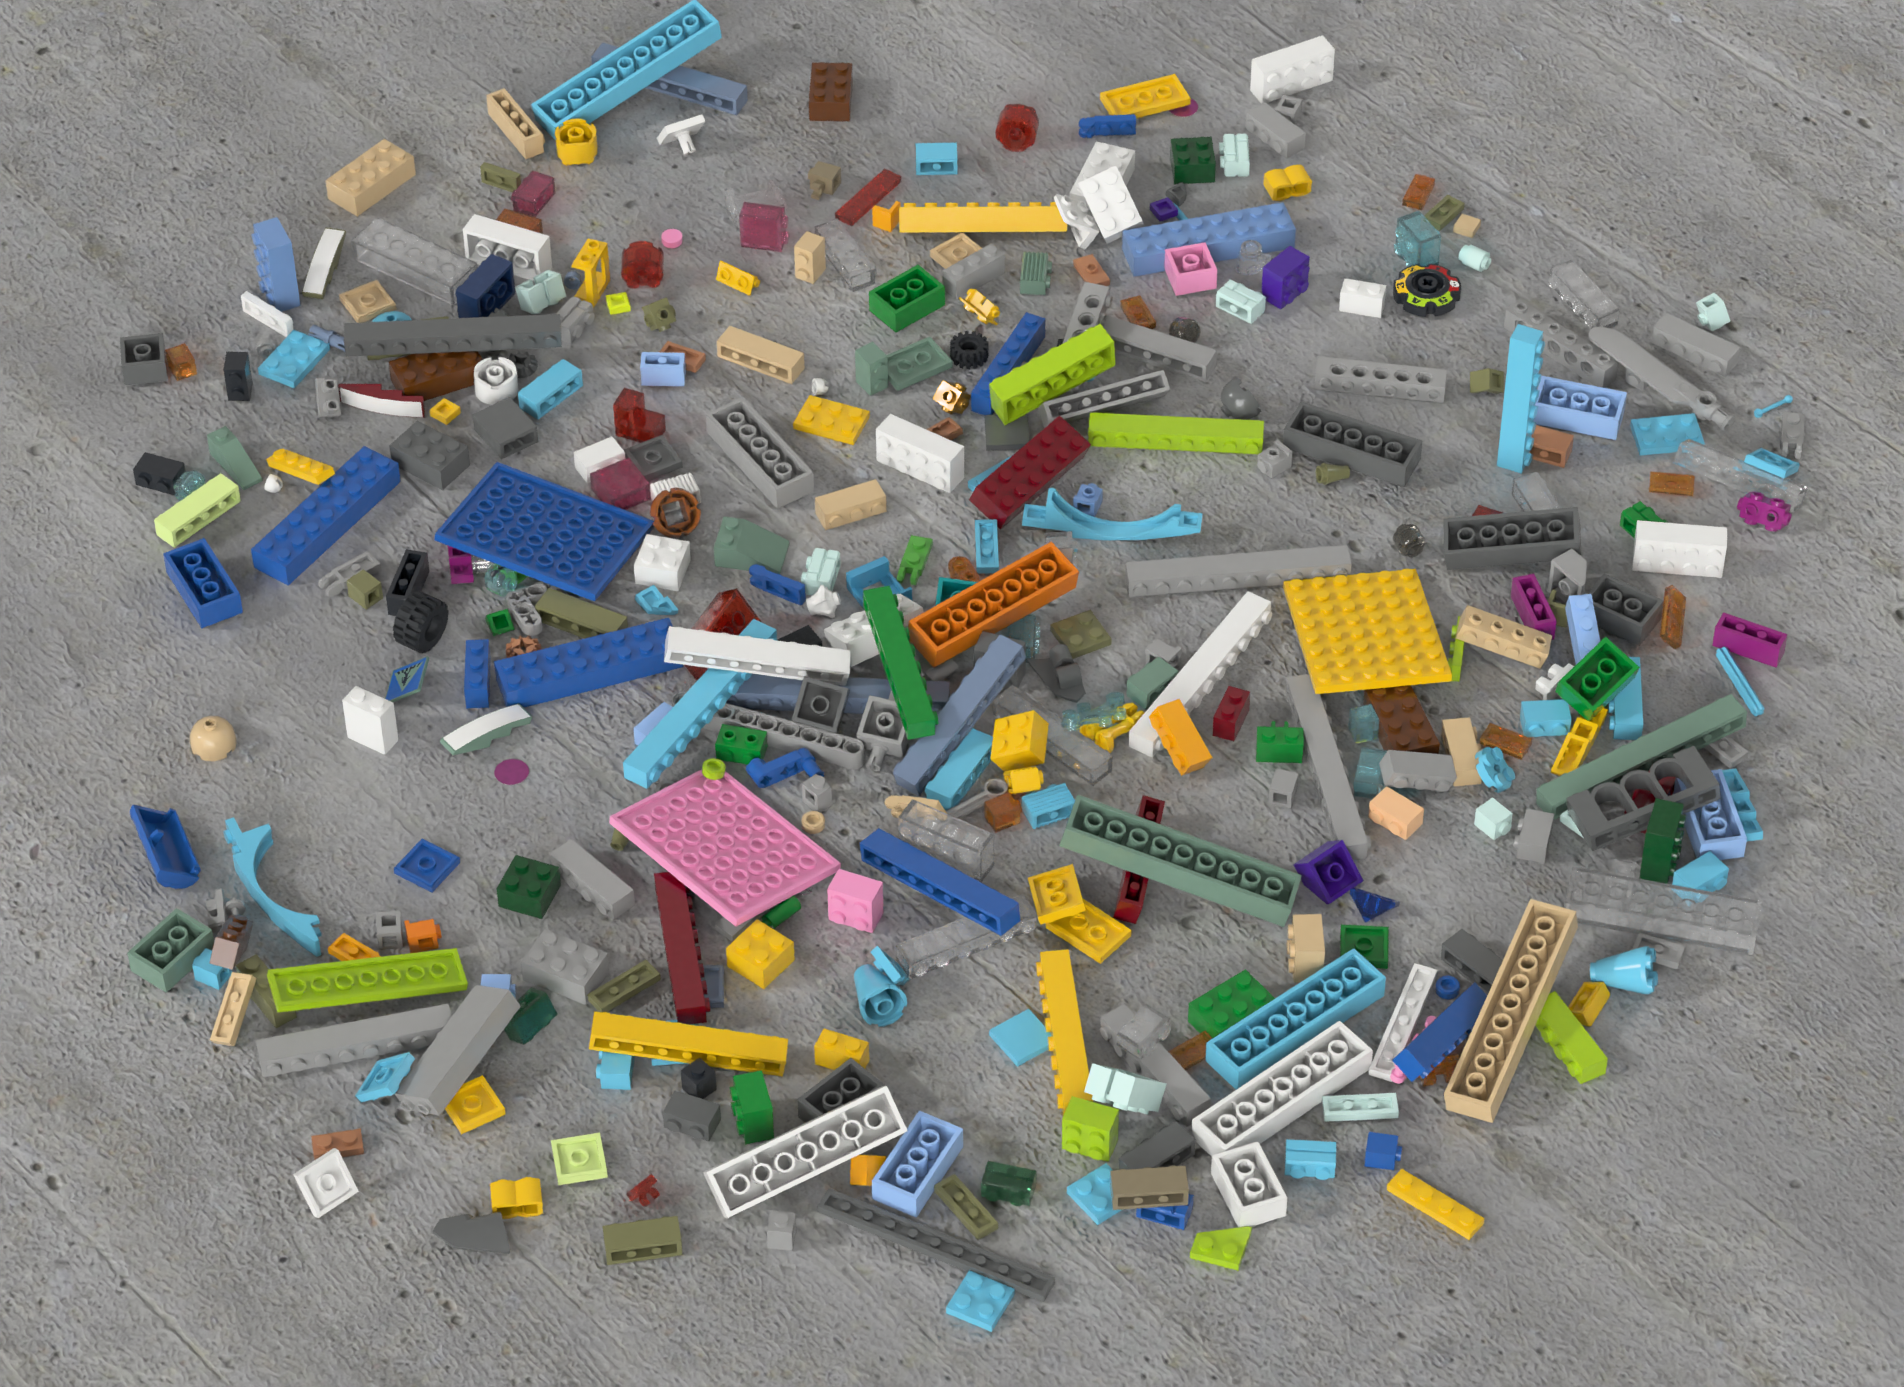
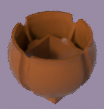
(689, 510)

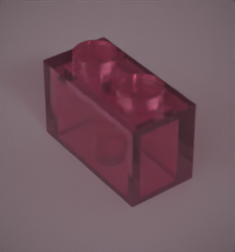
(533, 193)

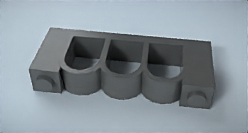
(1685, 765)

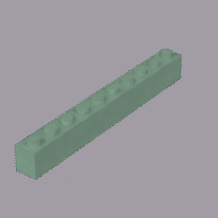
(1695, 729)

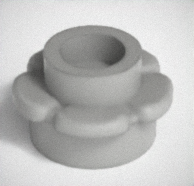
(265, 347)

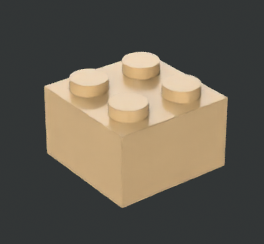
(1305, 946)

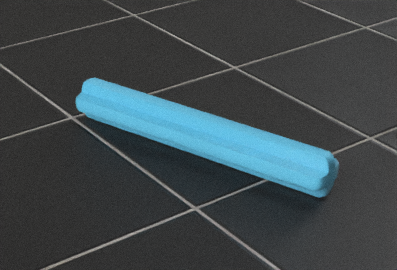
(1740, 681)

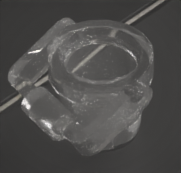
(1251, 258)

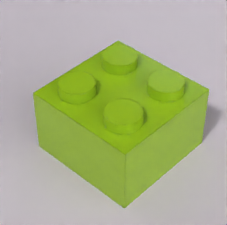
(1090, 1129)

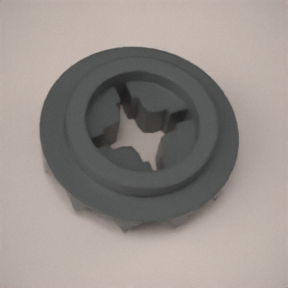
(529, 367)

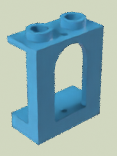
(870, 574)

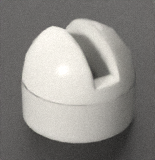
(819, 387)
(273, 484)

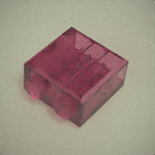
(763, 227)
(620, 485)

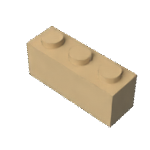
(850, 504)
(1460, 742)

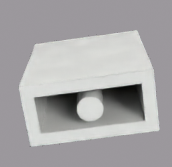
(370, 720)

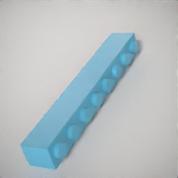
(1520, 398)

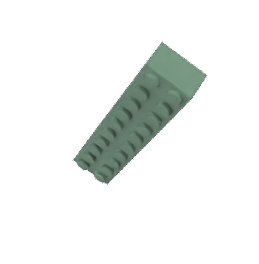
(1180, 860)

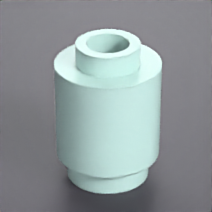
(1475, 257)

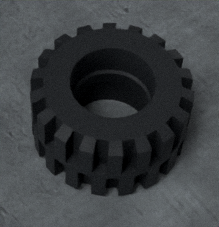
(420, 622)

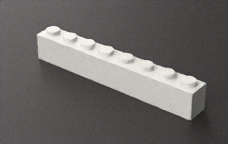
(756, 655)

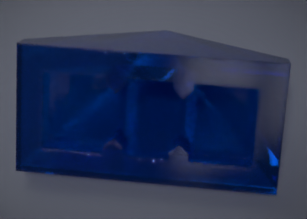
(1371, 904)

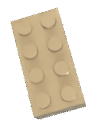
(370, 177)

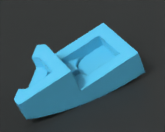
(654, 603)

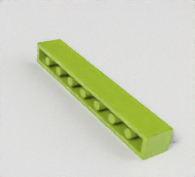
(1176, 433)

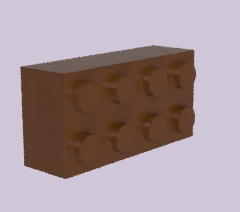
(434, 373)
(1401, 720)

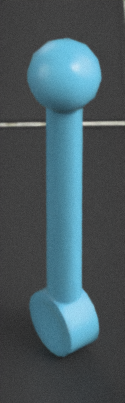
(1758, 413)

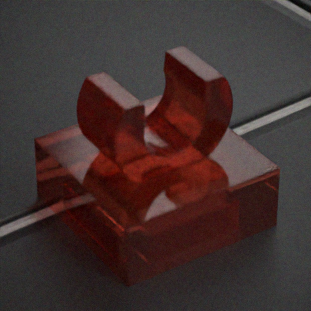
(642, 1189)

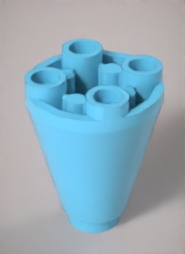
(1627, 970)

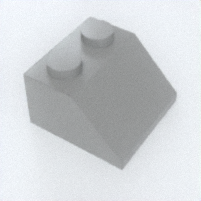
(1567, 575)

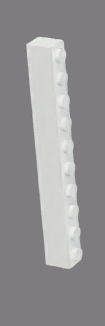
(1205, 666)

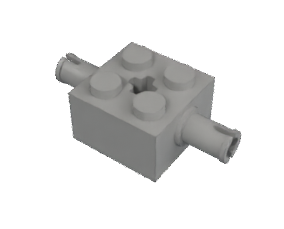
(882, 730)

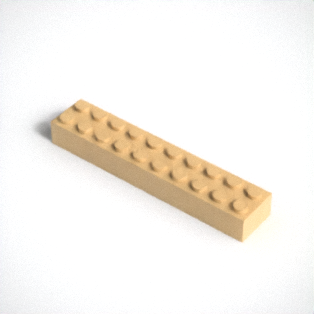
(1511, 1011)

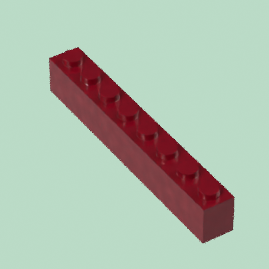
(680, 949)

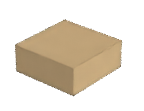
(1467, 225)

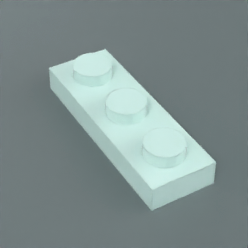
(1360, 1107)

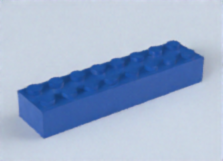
(325, 515)
(584, 664)

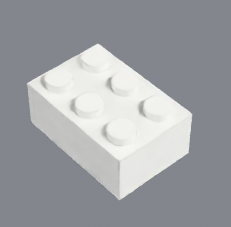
(1111, 204)
(1249, 1185)

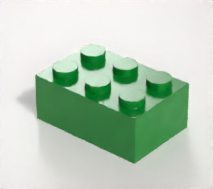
(906, 298)
(1597, 679)
(1227, 1004)

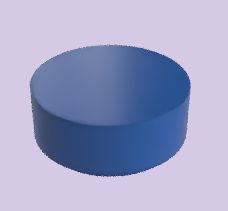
(1447, 987)

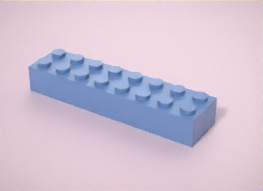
(1222, 232)

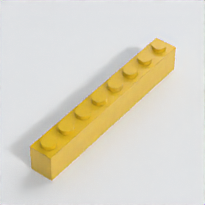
(981, 219)
(1064, 1025)
(687, 1043)

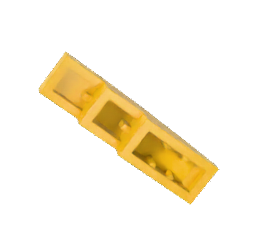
(1578, 743)

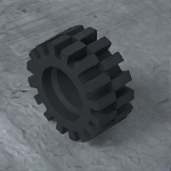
(969, 358)

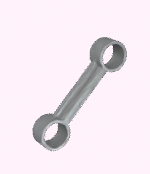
(978, 800)

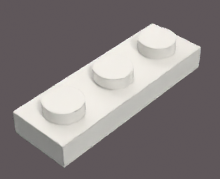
(267, 314)

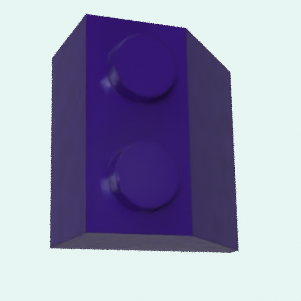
(1329, 871)

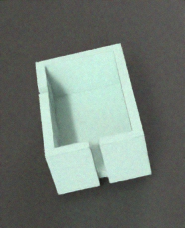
(1124, 1089)

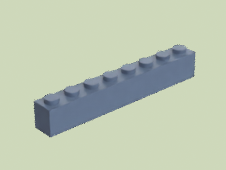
(693, 86)
(960, 714)

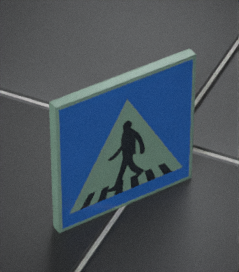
(407, 680)

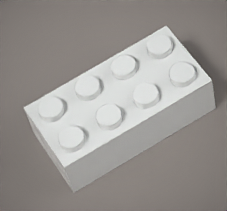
(1292, 69)
(1100, 159)
(523, 247)
(920, 453)
(1679, 549)
(856, 634)

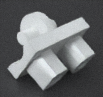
(1548, 687)

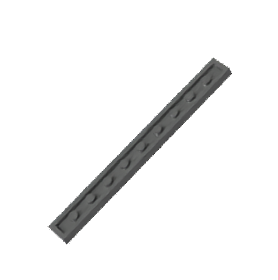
(935, 1244)

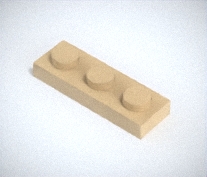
(233, 1009)

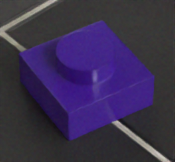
(1163, 209)

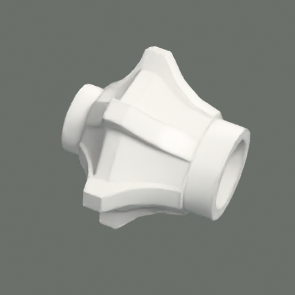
(823, 602)

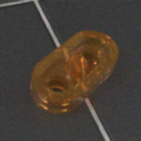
(962, 569)

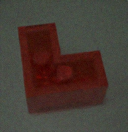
(635, 421)

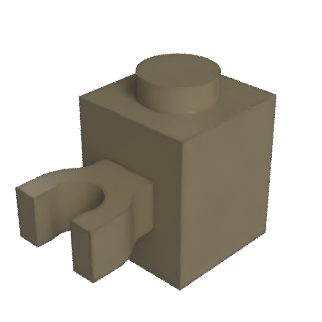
(824, 179)

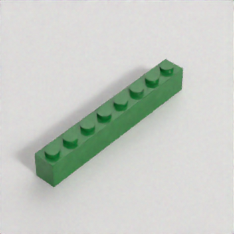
(899, 662)

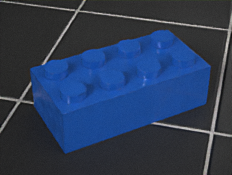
(203, 583)

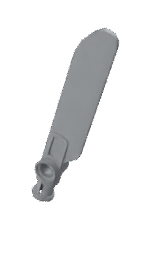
(1660, 376)

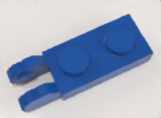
(1107, 125)
(777, 584)

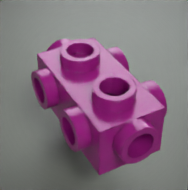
(1757, 507)

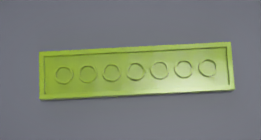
(367, 980)

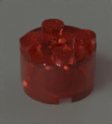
(1017, 127)
(642, 265)

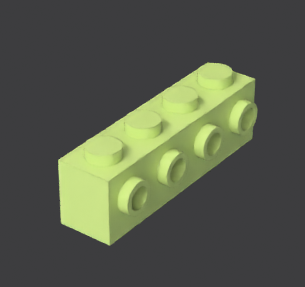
(197, 510)

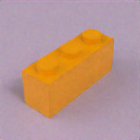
(1180, 737)

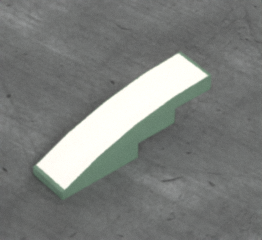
(482, 730)

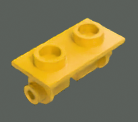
(736, 278)
(985, 312)

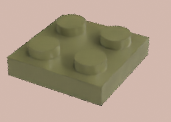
(1081, 633)

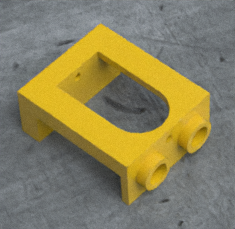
(594, 281)

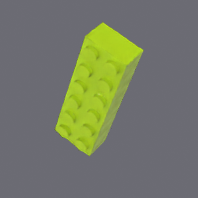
(1052, 374)

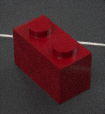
(1231, 713)

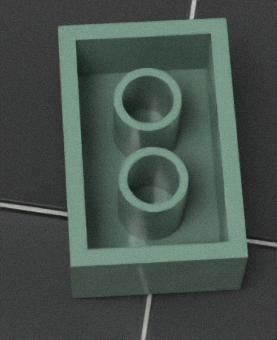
(170, 949)

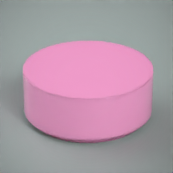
(672, 238)

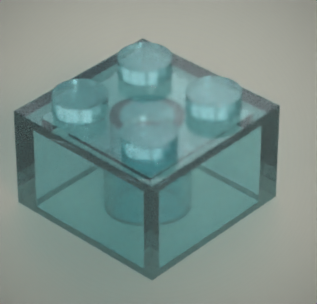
(1417, 240)

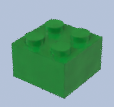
(752, 1107)

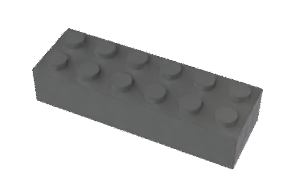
(1352, 443)
(1510, 538)

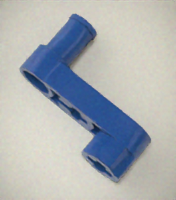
(769, 773)

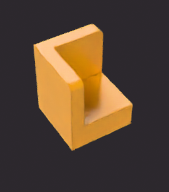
(886, 218)
(865, 1168)

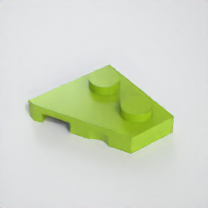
(1221, 1246)

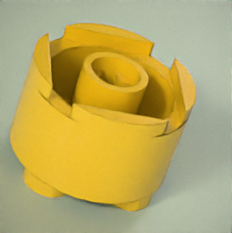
(576, 142)

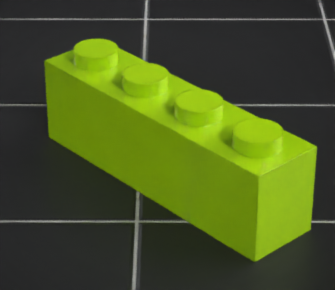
(1570, 1040)

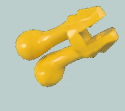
(1105, 737)

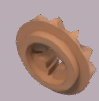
(514, 647)

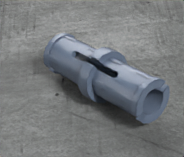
(328, 337)

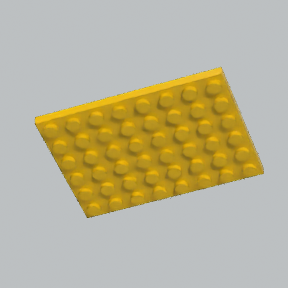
(1366, 631)

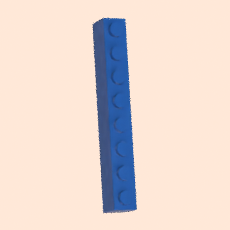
(940, 882)

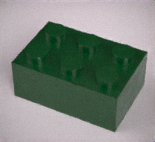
(1663, 841)

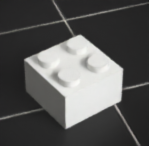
(662, 562)

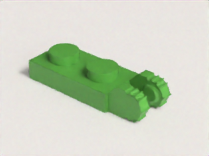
(914, 558)

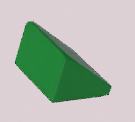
(499, 622)

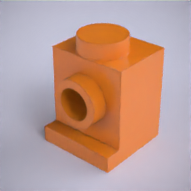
(422, 935)

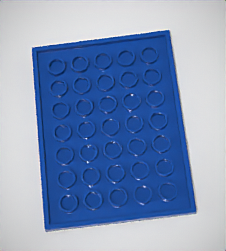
(544, 531)

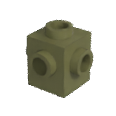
(659, 315)

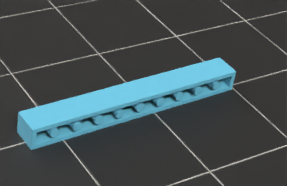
(688, 717)

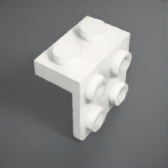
(1079, 218)

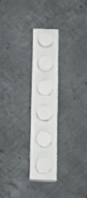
(1403, 1020)

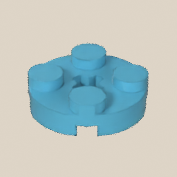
(1494, 769)

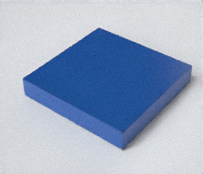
(427, 865)

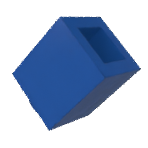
(1382, 1151)

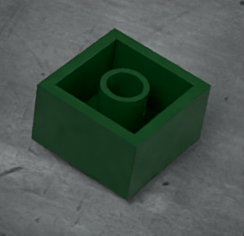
(1192, 160)
(528, 886)

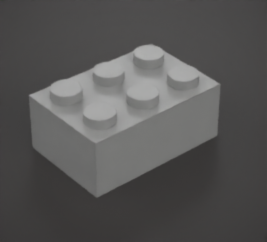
(565, 966)

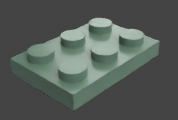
(916, 363)

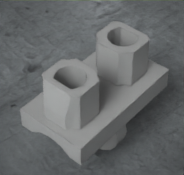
(327, 397)
(223, 908)

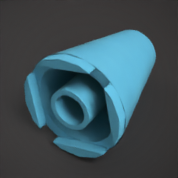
(878, 996)

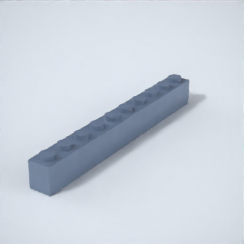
(781, 693)

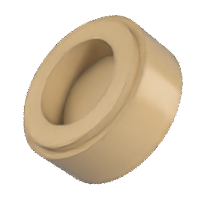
(813, 822)

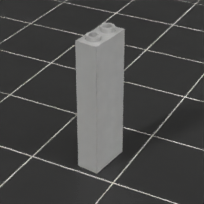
(457, 1050)

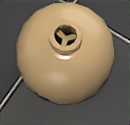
(212, 738)

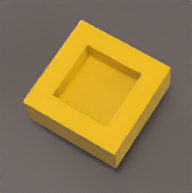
(445, 411)

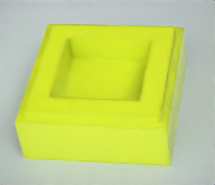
(617, 303)

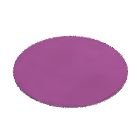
(1185, 111)
(511, 772)

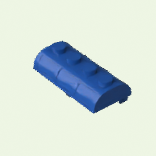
(166, 846)

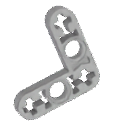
(524, 601)

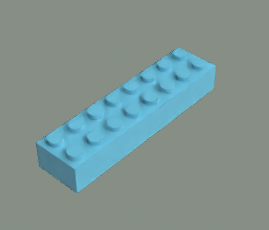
(1295, 1018)

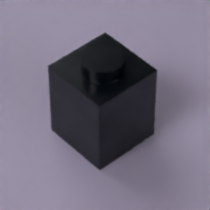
(698, 1079)

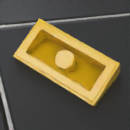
(1589, 1002)

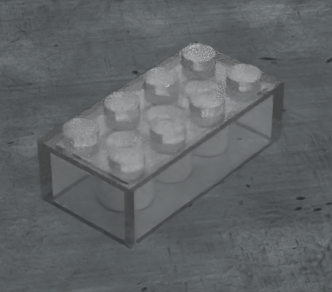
(948, 839)

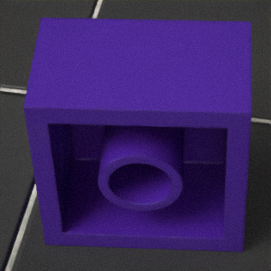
(1285, 277)

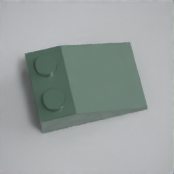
(746, 544)

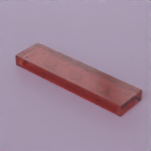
(867, 197)

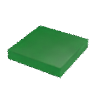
(1368, 941)

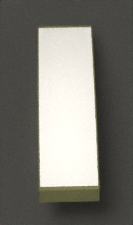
(323, 263)

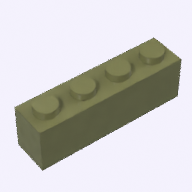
(577, 615)

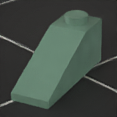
(232, 457)

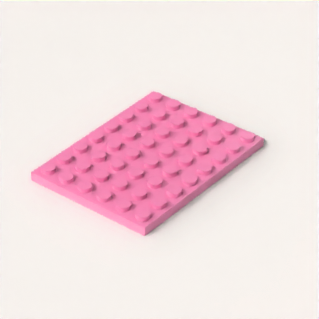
(725, 845)

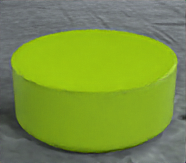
(713, 769)

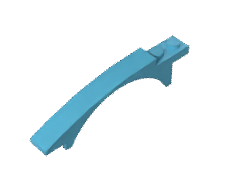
(1064, 517)
(247, 854)

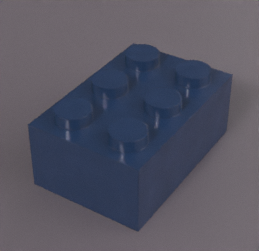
(486, 288)

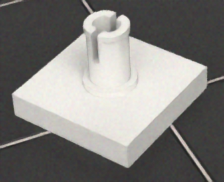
(682, 132)
(326, 1182)

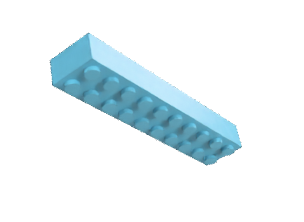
(629, 68)

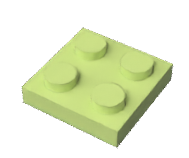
(579, 1158)

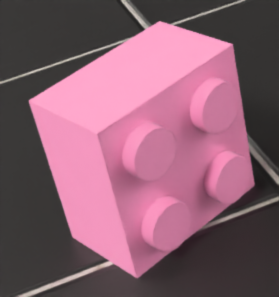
(1190, 269)
(855, 901)

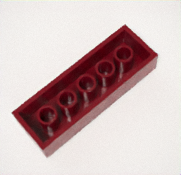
(1030, 472)

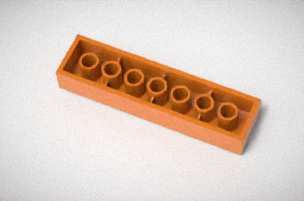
(992, 604)

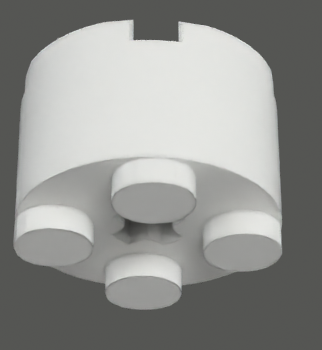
(495, 380)

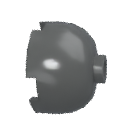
(1238, 401)

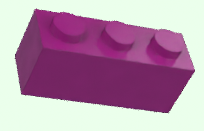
(1532, 604)
(1750, 639)

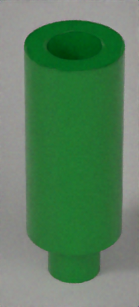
(781, 912)

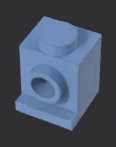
(1088, 495)

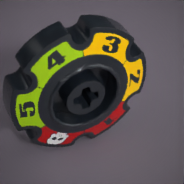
(1427, 290)

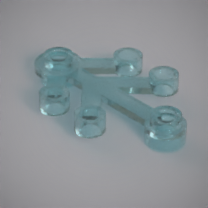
(1073, 721)

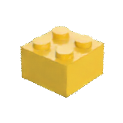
(1019, 741)
(760, 954)

